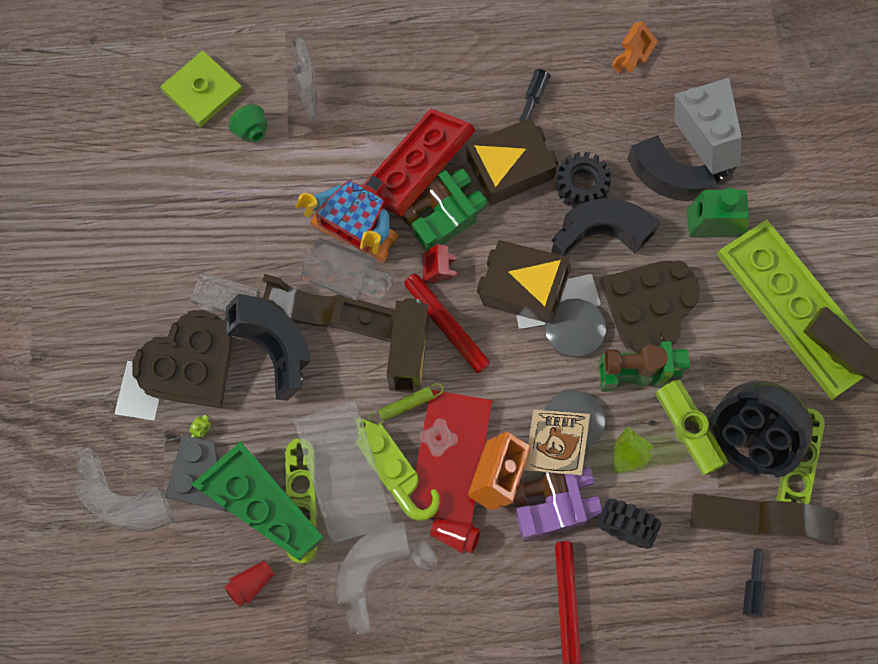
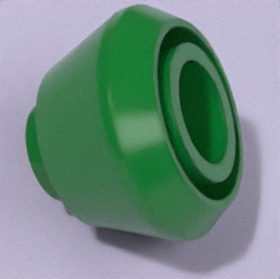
(248, 123)

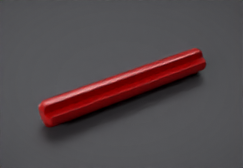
(447, 323)
(567, 603)

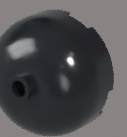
(773, 417)

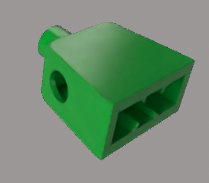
(722, 214)

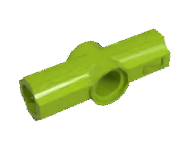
(701, 445)

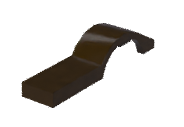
(331, 311)
(843, 344)
(763, 518)

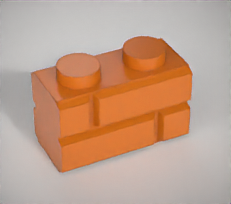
(499, 471)

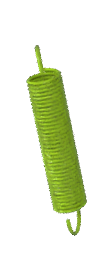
(406, 403)

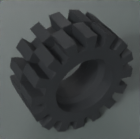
(582, 165)
(629, 523)

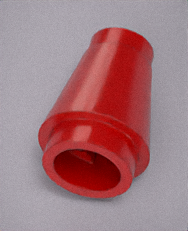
(456, 534)
(248, 583)

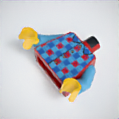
(351, 213)

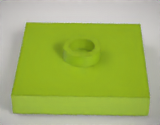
(201, 88)

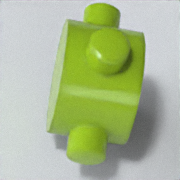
(200, 426)

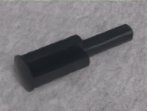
(535, 91)
(755, 588)

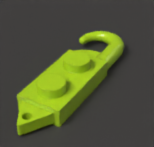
(397, 472)

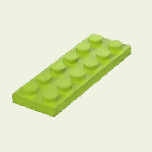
(787, 298)

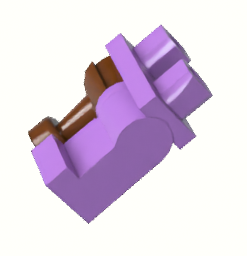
(563, 504)

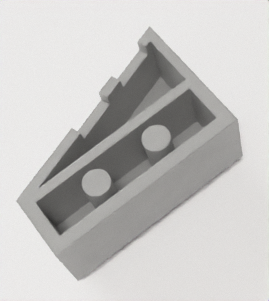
(710, 124)

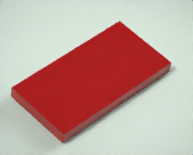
(420, 158)
(457, 466)

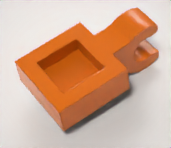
(637, 46)

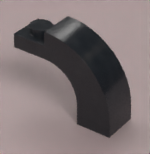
(669, 177)
(609, 217)
(277, 334)

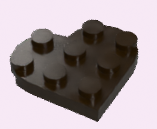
(651, 302)
(188, 362)

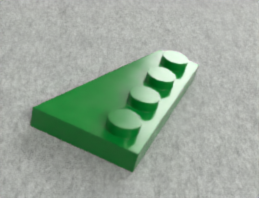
(253, 496)

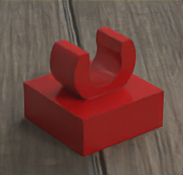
(436, 264)

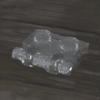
(216, 293)

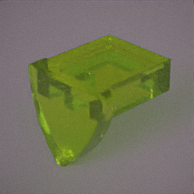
(630, 452)

